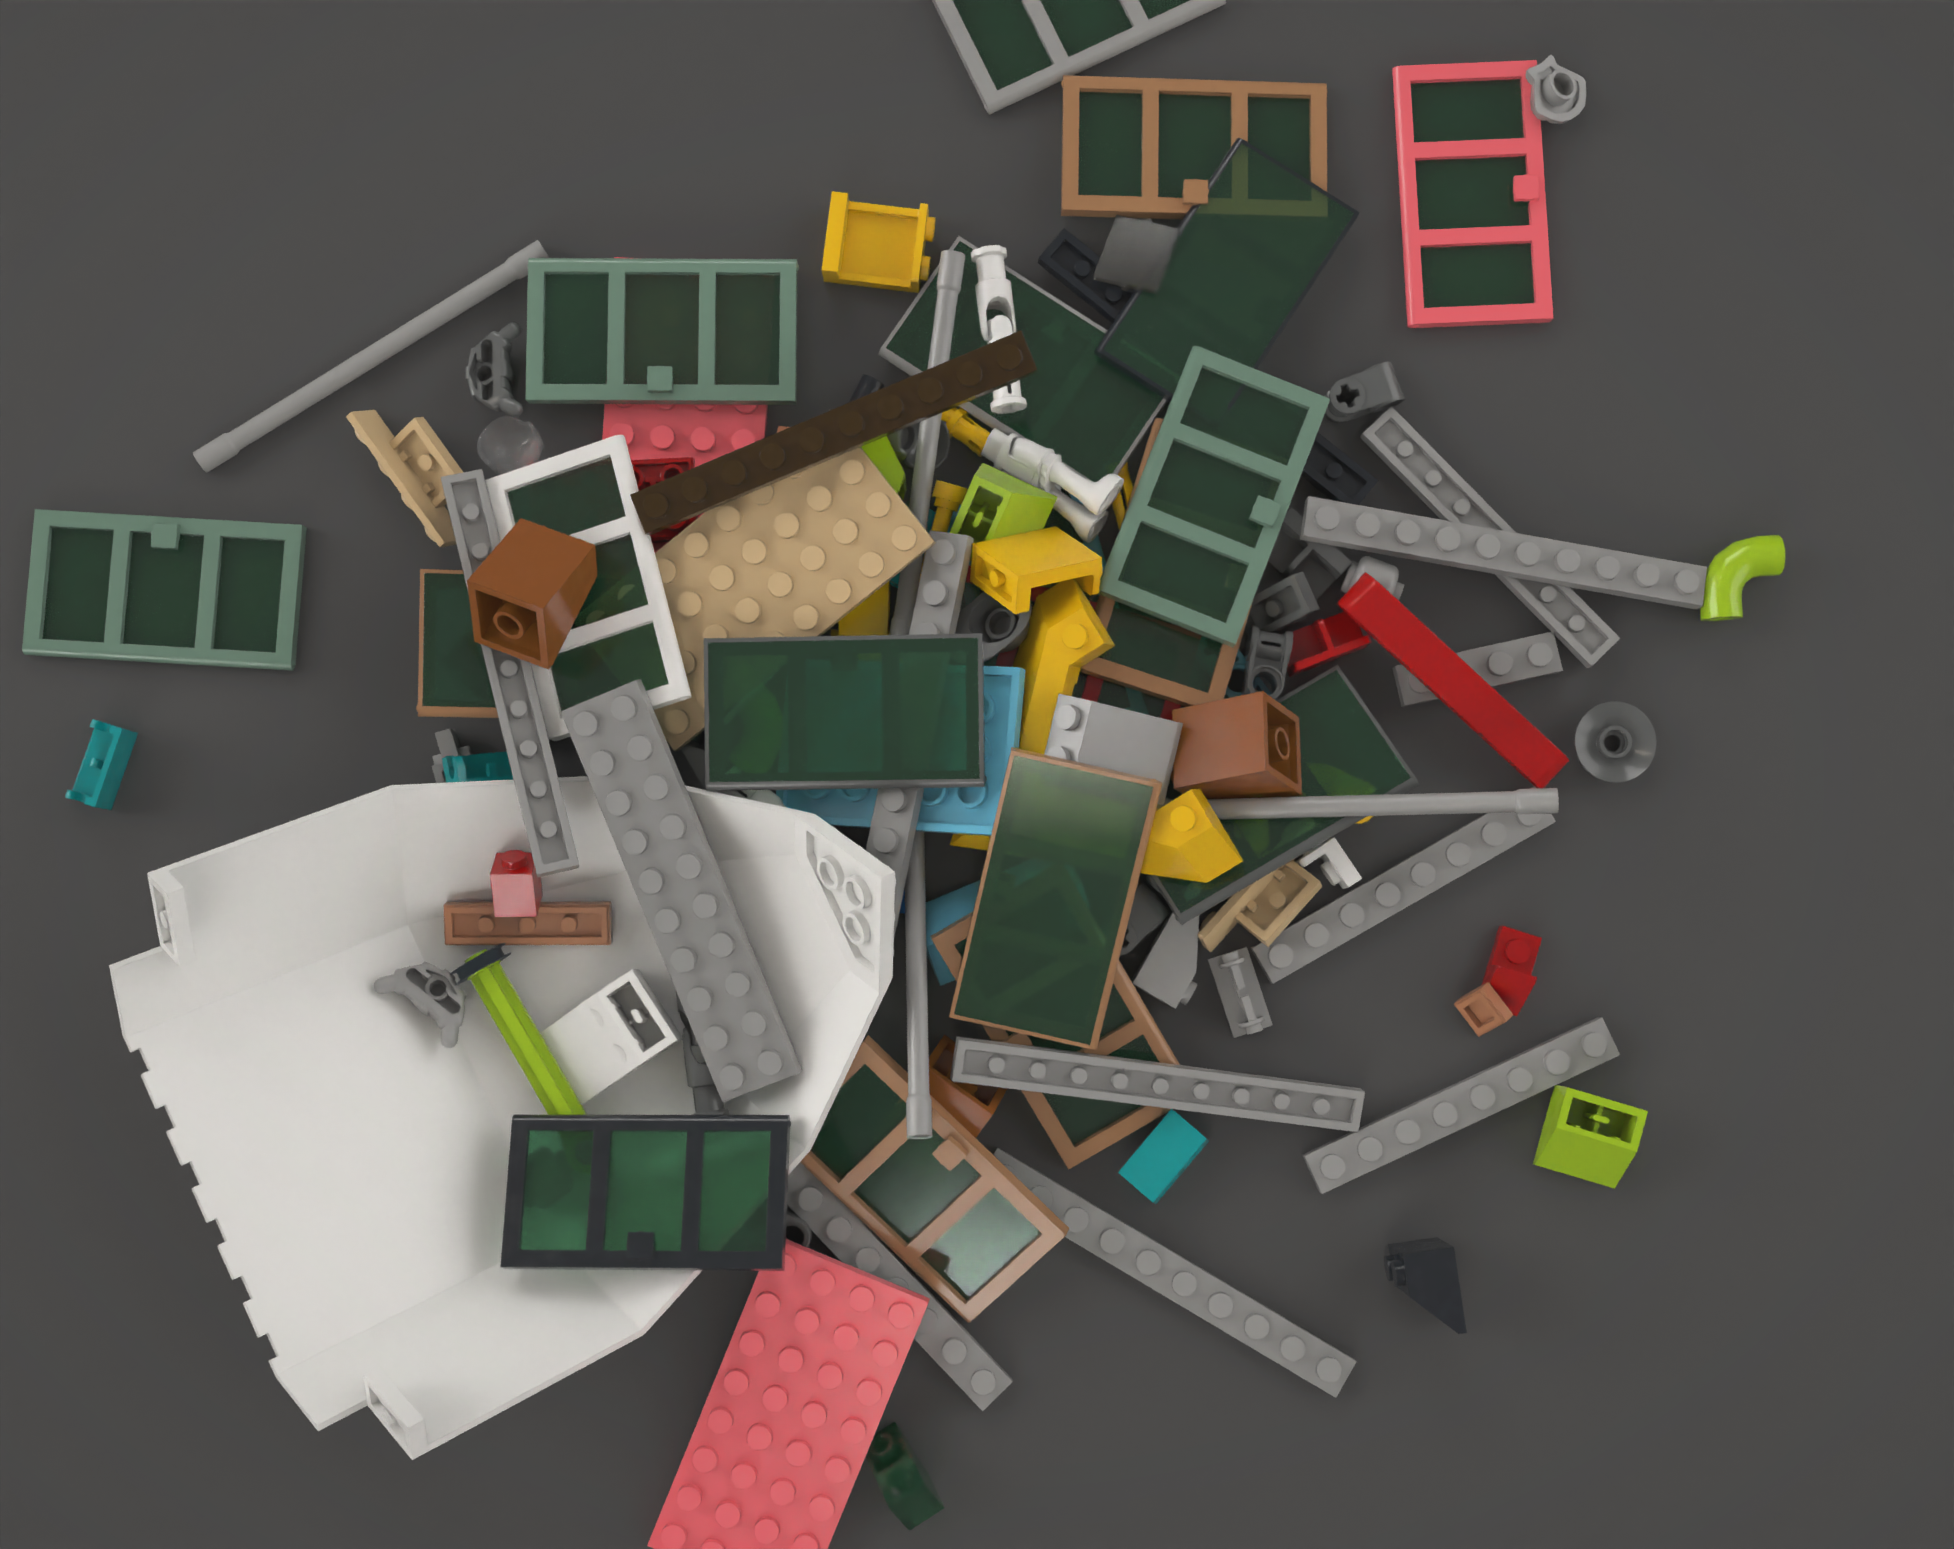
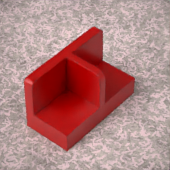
(1325, 642)

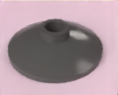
(1634, 740)

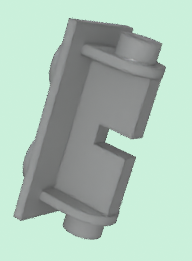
(1240, 992)

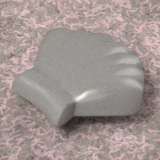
(1555, 92)

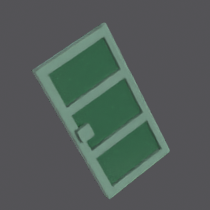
(661, 331)
(1213, 497)
(164, 589)

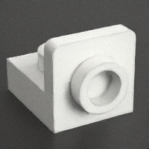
(1336, 863)

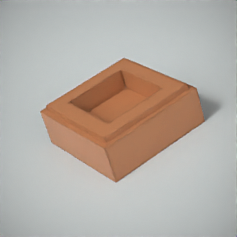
(1483, 1009)

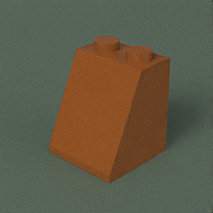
(531, 592)
(1238, 749)
(967, 1103)

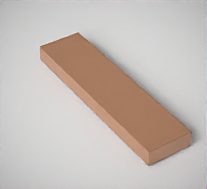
(555, 924)

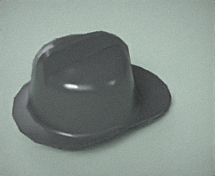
(1000, 627)

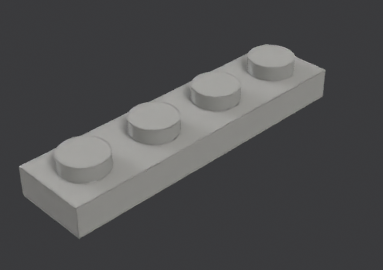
(1495, 663)

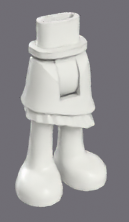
(1046, 471)

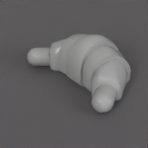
(432, 993)

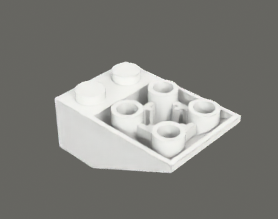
(610, 1035)

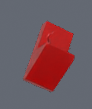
(1512, 966)

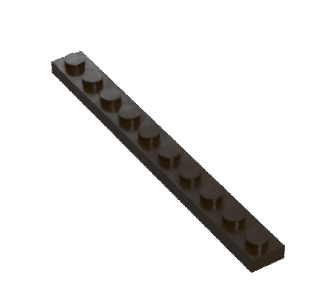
(834, 433)

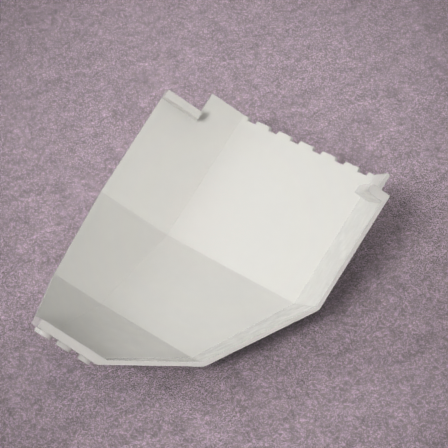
(373, 1161)

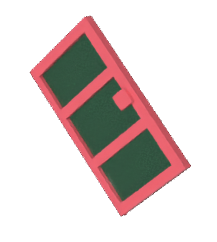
(1471, 195)

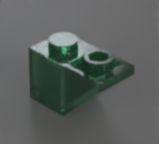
(902, 1477)

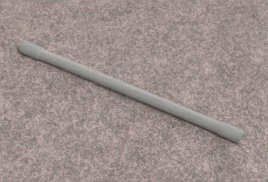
(948, 288)
(229, 444)
(1519, 801)
(918, 1100)

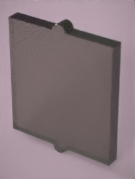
(1136, 254)

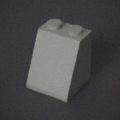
(1114, 739)

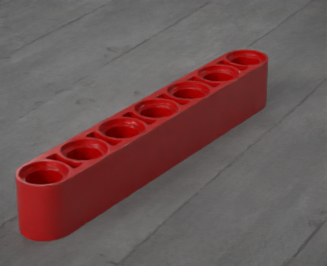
(1452, 681)

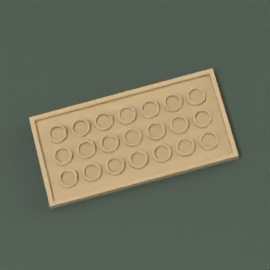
(782, 565)

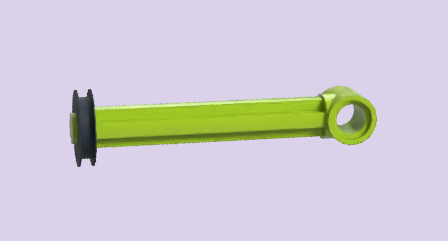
(519, 1031)

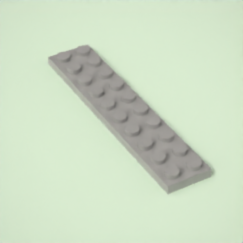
(681, 890)

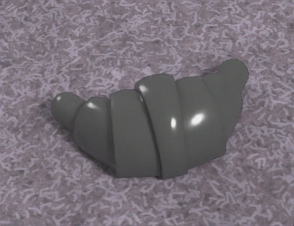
(491, 371)

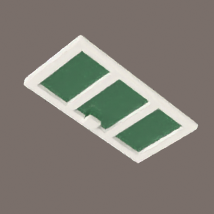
(626, 618)

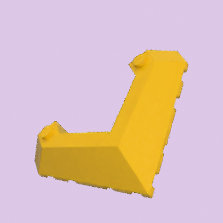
(1061, 639)

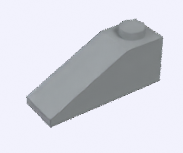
(1170, 963)

